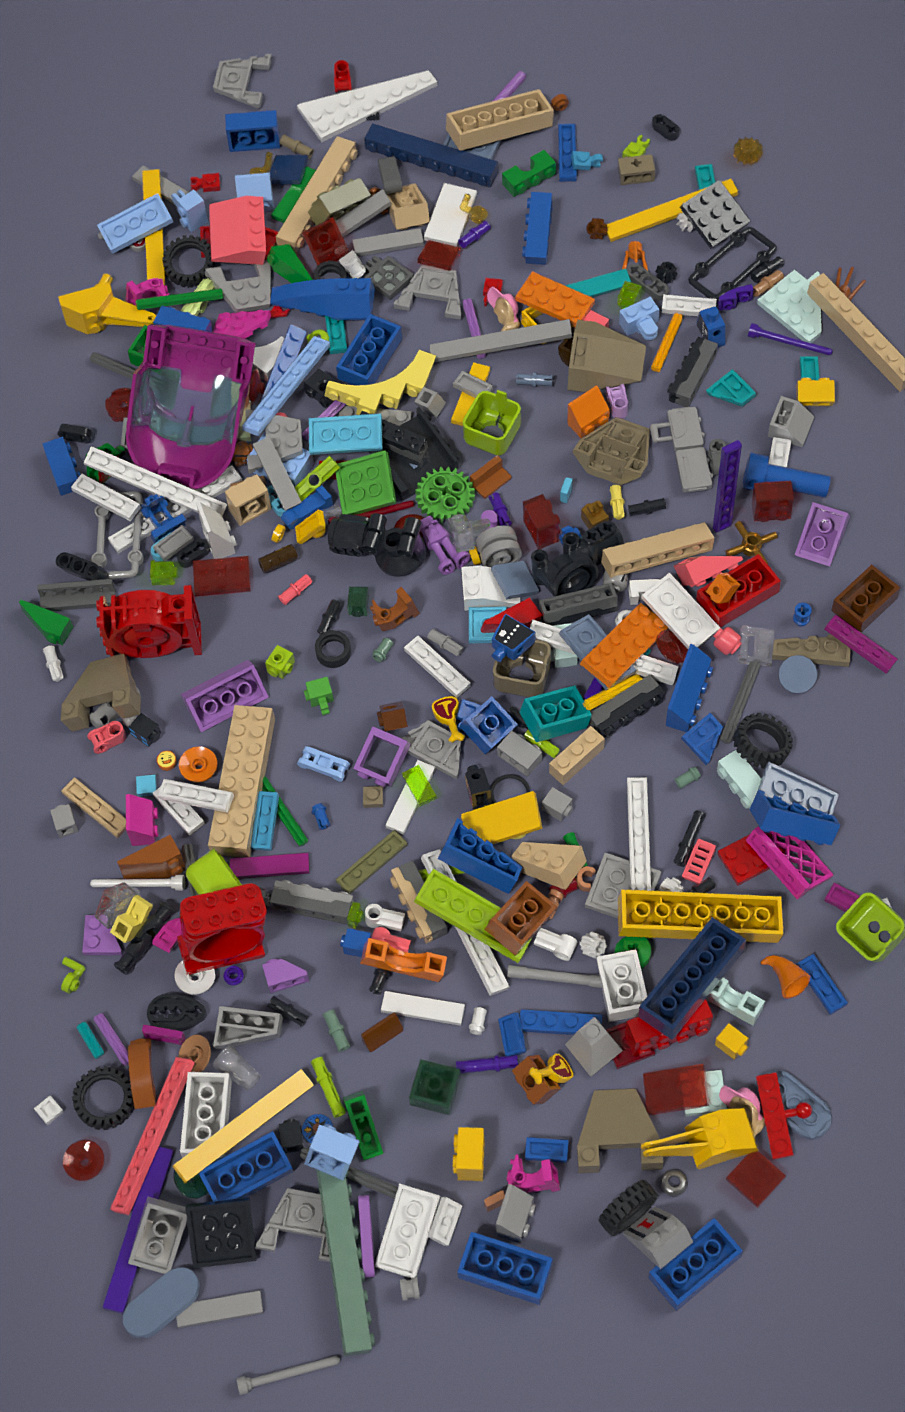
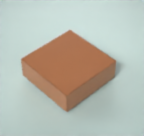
(494, 1201)

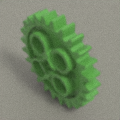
(445, 494)

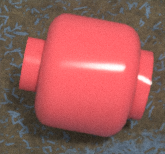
(727, 640)

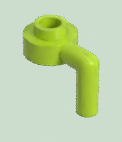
(71, 981)

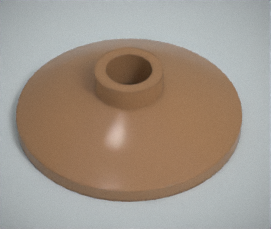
(198, 1050)

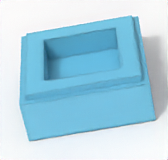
(566, 490)
(146, 785)

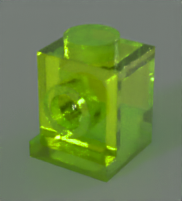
(627, 298)
(163, 573)

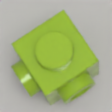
(280, 662)

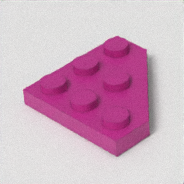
(241, 323)

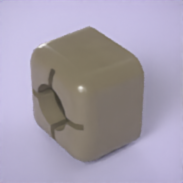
(537, 660)

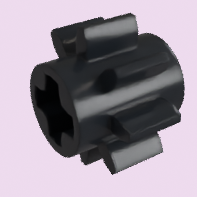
(666, 272)

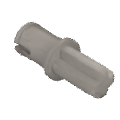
(445, 642)

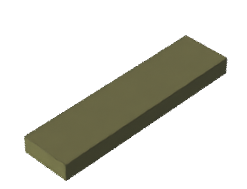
(371, 862)

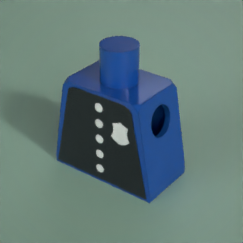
(710, 321)
(511, 639)

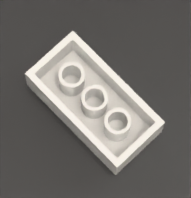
(205, 1108)

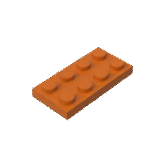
(554, 299)

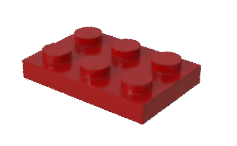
(743, 861)

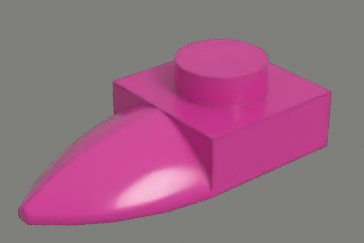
(167, 936)

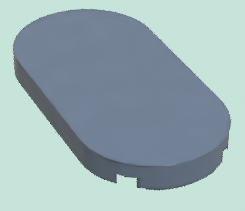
(794, 1093)
(161, 1303)

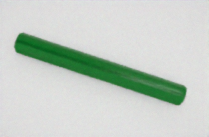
(177, 299)
(286, 816)

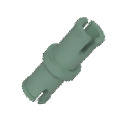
(336, 1030)

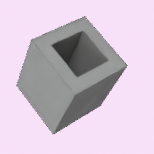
(430, 401)
(557, 804)
(64, 820)

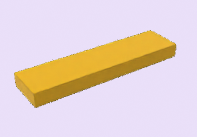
(465, 401)

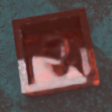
(325, 242)
(772, 501)
(541, 521)

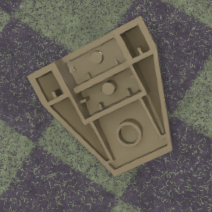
(615, 451)

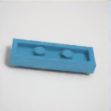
(264, 821)

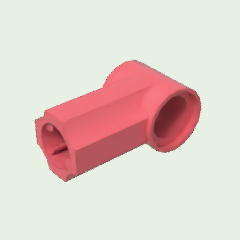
(396, 942)

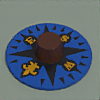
(311, 1125)

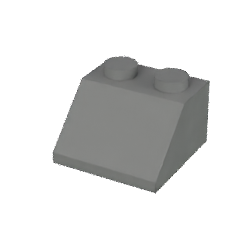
(515, 1214)

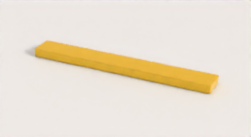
(655, 215)
(154, 241)
(242, 1126)

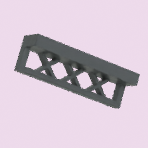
(77, 597)

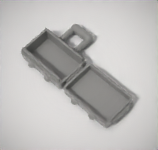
(689, 448)

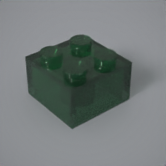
(435, 1087)

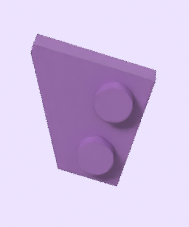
(98, 939)

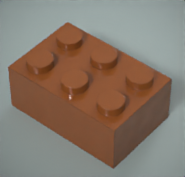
(520, 918)

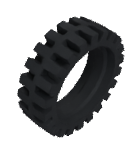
(179, 245)
(767, 725)
(88, 1080)
(628, 1208)

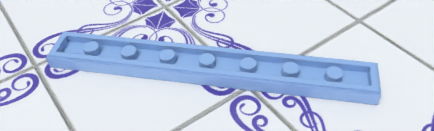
(285, 386)

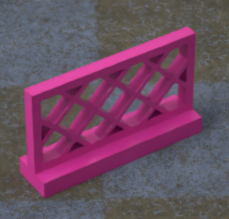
(782, 865)

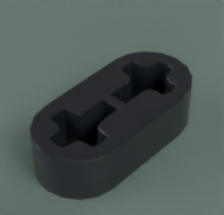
(666, 127)
(75, 433)
(193, 553)

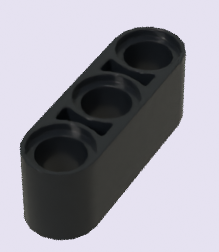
(80, 567)

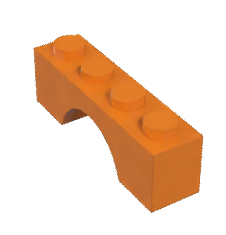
(422, 965)

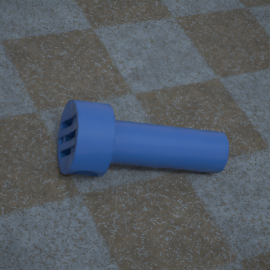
(759, 471)

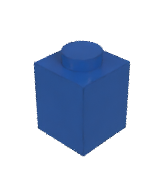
(354, 942)

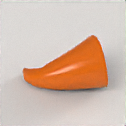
(791, 977)

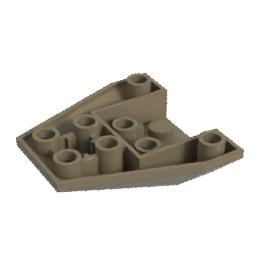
(603, 358)

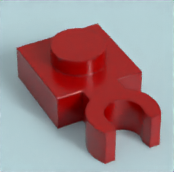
(208, 182)
(491, 282)

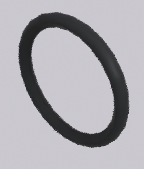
(506, 777)

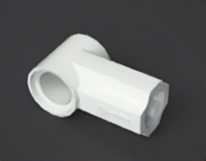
(385, 919)
(561, 946)

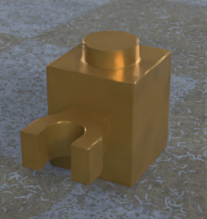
(593, 514)

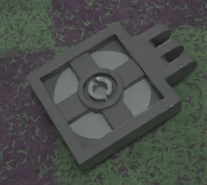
(387, 275)

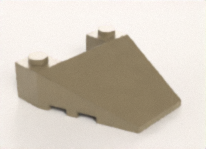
(101, 683)
(616, 1122)

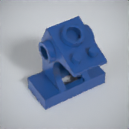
(154, 505)

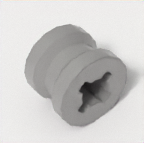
(410, 1289)

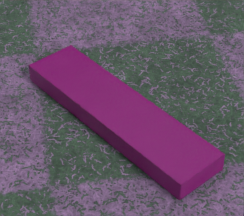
(860, 644)
(270, 865)

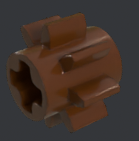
(597, 228)

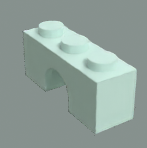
(743, 1006)

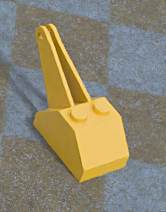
(96, 308)
(711, 1139)

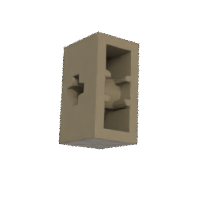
(636, 169)

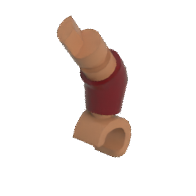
(557, 894)

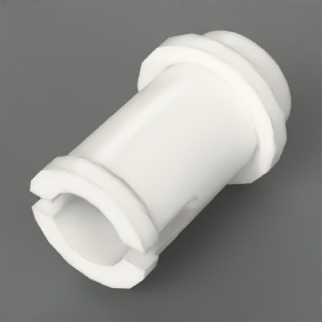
(478, 1019)

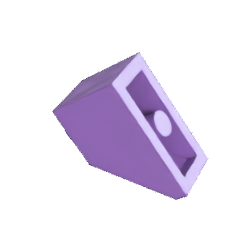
(283, 975)

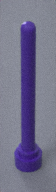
(756, 331)

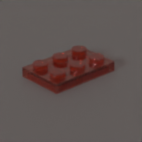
(221, 576)
(676, 1089)

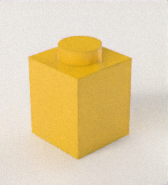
(732, 1042)

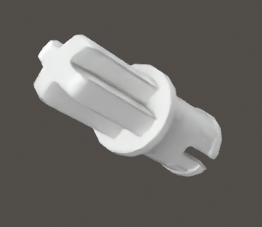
(53, 663)

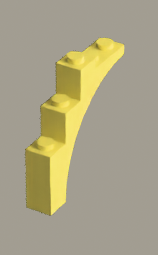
(389, 392)

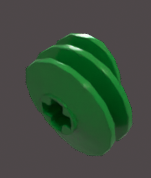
(636, 943)

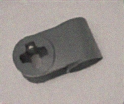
(714, 455)

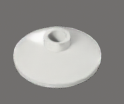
(190, 986)

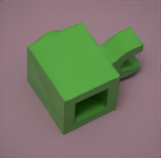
(319, 693)

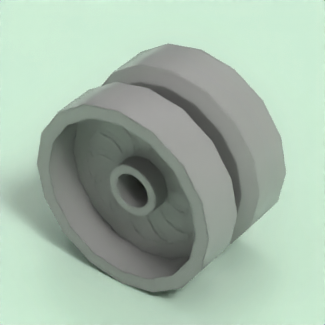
(498, 546)

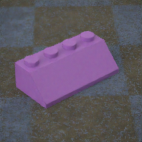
(215, 698)

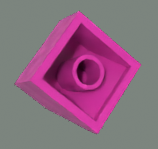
(141, 820)

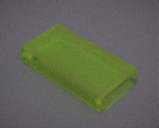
(419, 785)

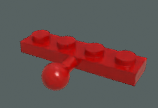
(776, 1116)

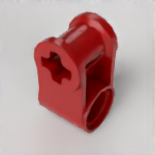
(342, 76)

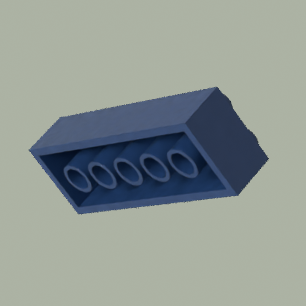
(692, 978)

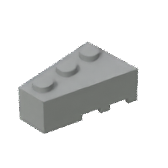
(245, 1027)

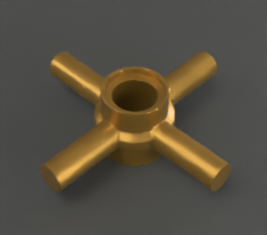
(751, 542)

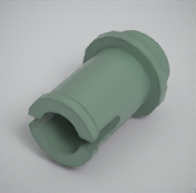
(380, 653)
(687, 777)

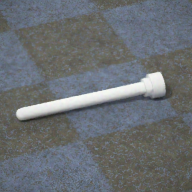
(176, 882)

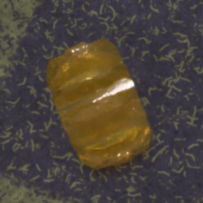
(748, 150)

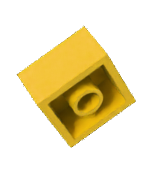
(470, 1154)

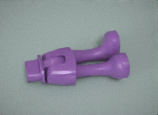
(438, 536)

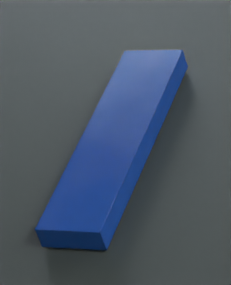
(567, 145)

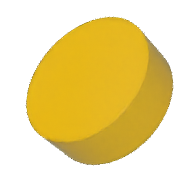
(278, 533)
(474, 556)

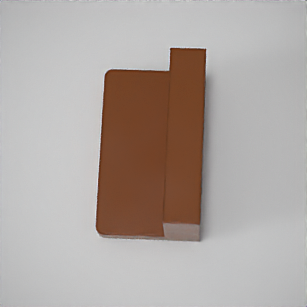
(490, 477)

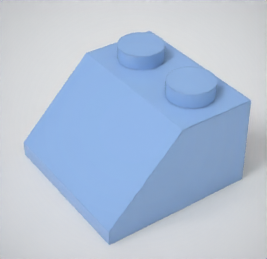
(256, 185)

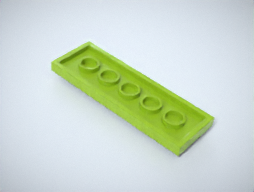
(462, 909)

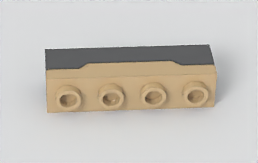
(409, 884)

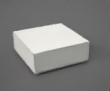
(48, 1110)

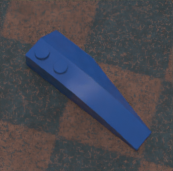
(328, 297)

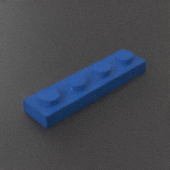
(554, 1022)

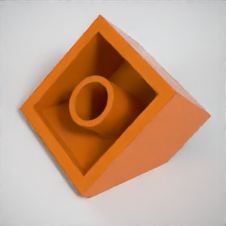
(588, 412)

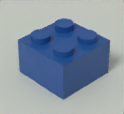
(488, 725)

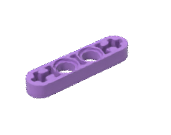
(366, 1236)

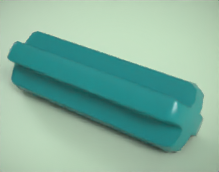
(90, 1040)

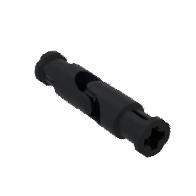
(142, 940)

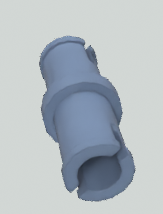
(534, 379)

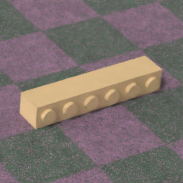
(657, 550)

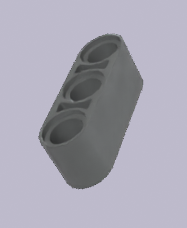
(390, 175)

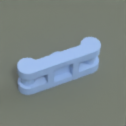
(323, 763)

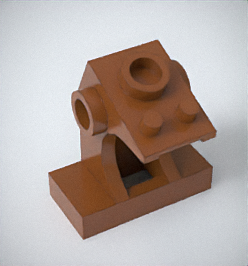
(397, 614)

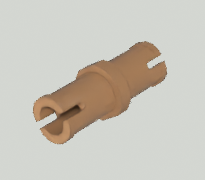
(767, 283)

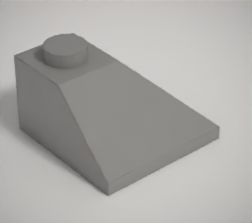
(593, 1046)

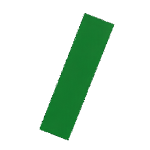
(291, 197)

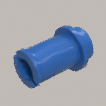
(321, 816)

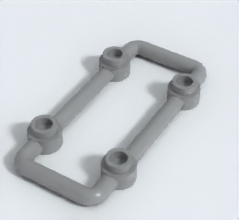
(135, 556)

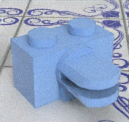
(191, 209)
(640, 318)

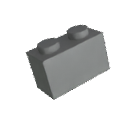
(519, 753)

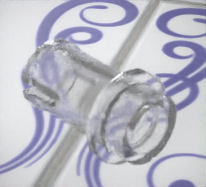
(332, 511)

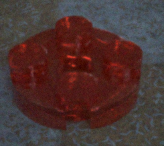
(115, 401)

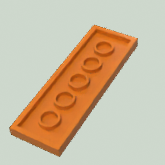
(624, 645)

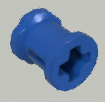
(797, 618)

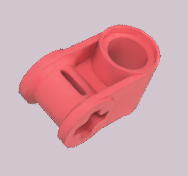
(106, 736)

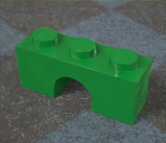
(519, 181)

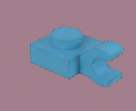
(584, 161)

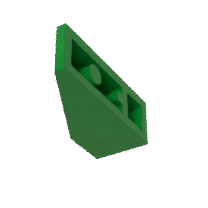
(287, 264)
(51, 624)
(363, 1125)

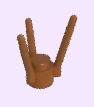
(844, 288)

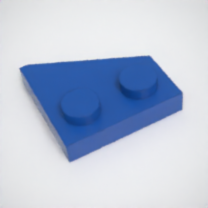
(703, 737)

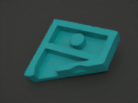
(732, 389)

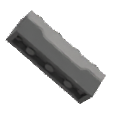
(311, 901)

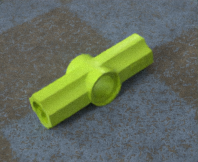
(323, 471)

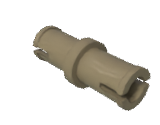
(296, 146)

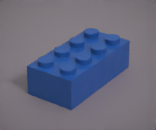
(369, 351)
(247, 1170)
(696, 1265)
(505, 1268)

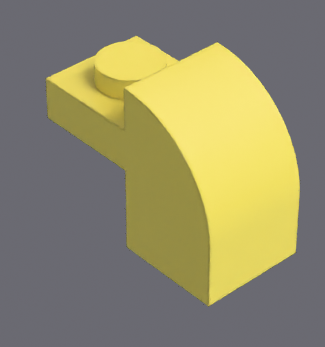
(129, 923)

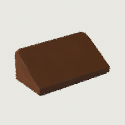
(382, 1032)

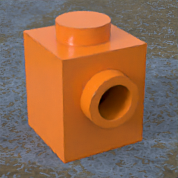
(722, 588)

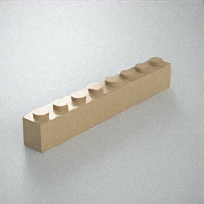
(327, 176)
(858, 329)

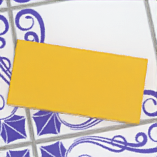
(505, 818)

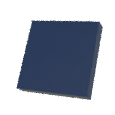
(288, 169)

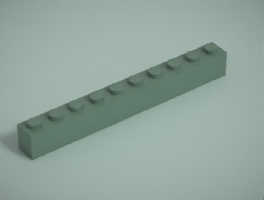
(344, 1265)

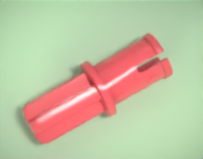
(295, 589)

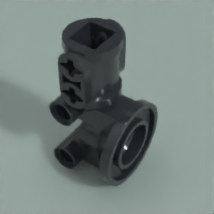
(358, 535)
(578, 564)

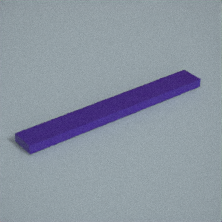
(727, 486)
(125, 1273)

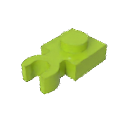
(636, 149)

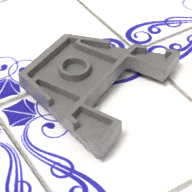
(234, 76)
(435, 285)
(246, 293)
(285, 436)
(299, 1214)

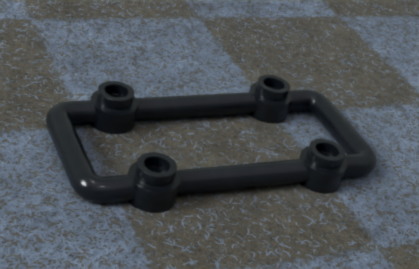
(736, 240)

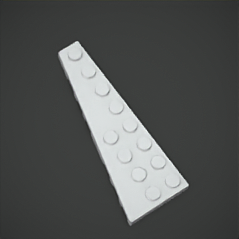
(347, 109)

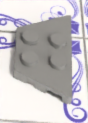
(432, 746)

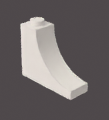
(265, 358)

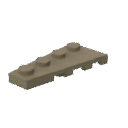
(819, 650)

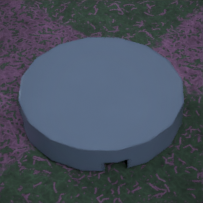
(797, 674)

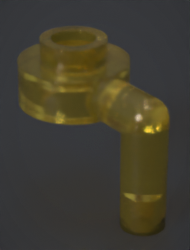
(267, 165)
(477, 213)

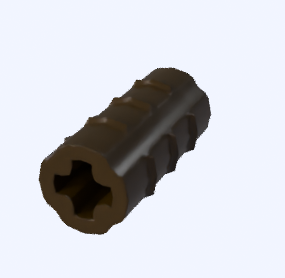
(277, 558)

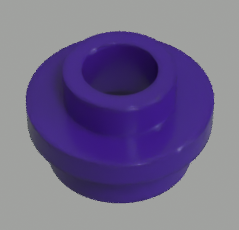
(233, 970)

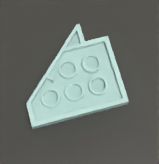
(793, 306)

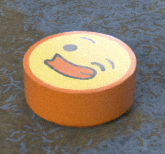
(166, 760)

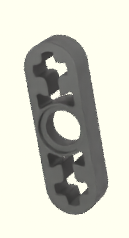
(646, 275)

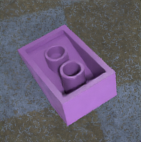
(822, 534)

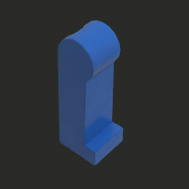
(318, 501)

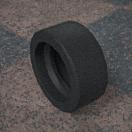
(327, 267)
(329, 636)

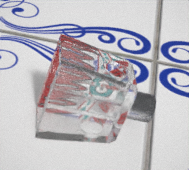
(114, 903)

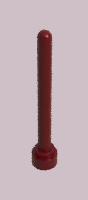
(385, 510)

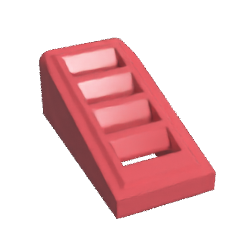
(705, 847)

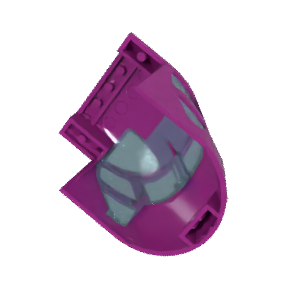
(188, 403)

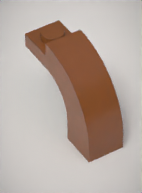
(141, 1073)

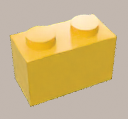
(815, 392)

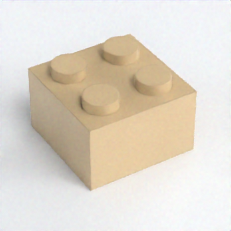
(248, 500)

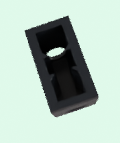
(477, 784)

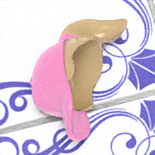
(505, 308)
(744, 1099)

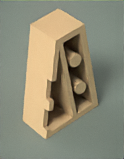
(550, 862)

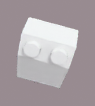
(216, 532)
(482, 589)
(621, 984)

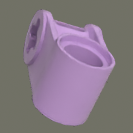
(617, 401)

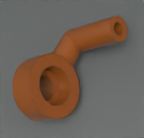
(559, 102)

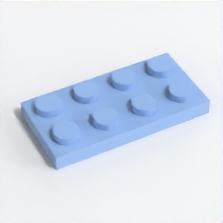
(135, 223)

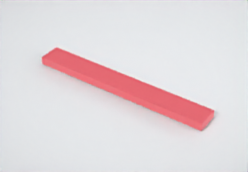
(152, 1136)

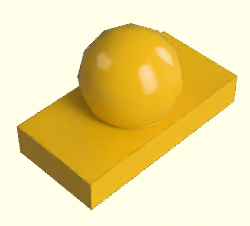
(312, 526)

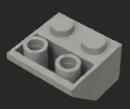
(790, 421)

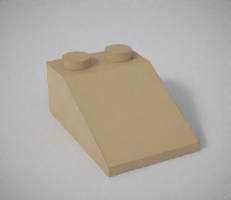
(408, 208)

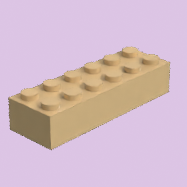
(499, 119)

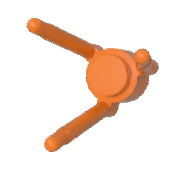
(635, 252)

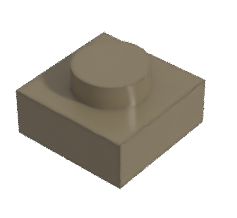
(373, 797)

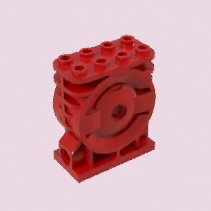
(149, 623)
(222, 928)

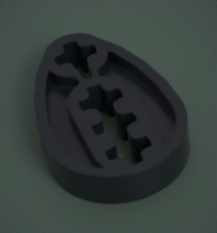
(172, 1002)

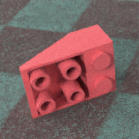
(697, 569)

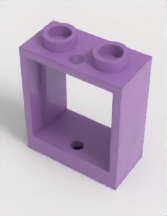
(403, 746)

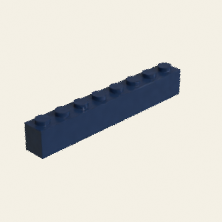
(431, 155)

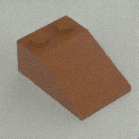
(154, 861)

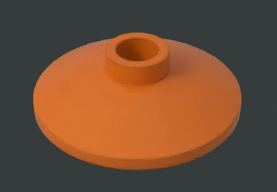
(194, 757)

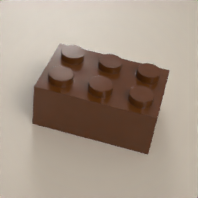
(865, 598)

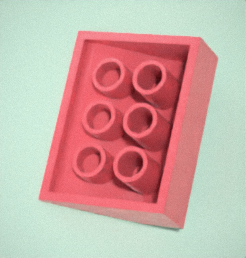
(238, 230)

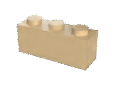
(576, 755)

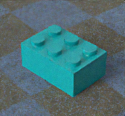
(555, 713)

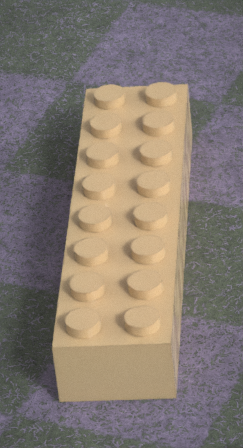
(243, 776)

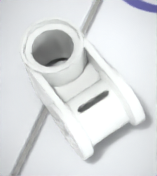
(352, 265)

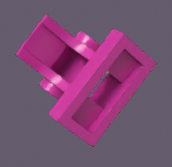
(146, 289)
(544, 1179)

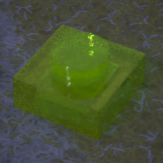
(355, 915)

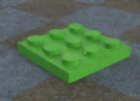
(365, 483)

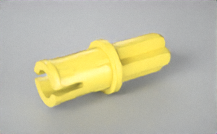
(617, 502)

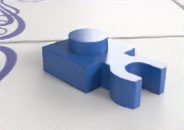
(465, 709)

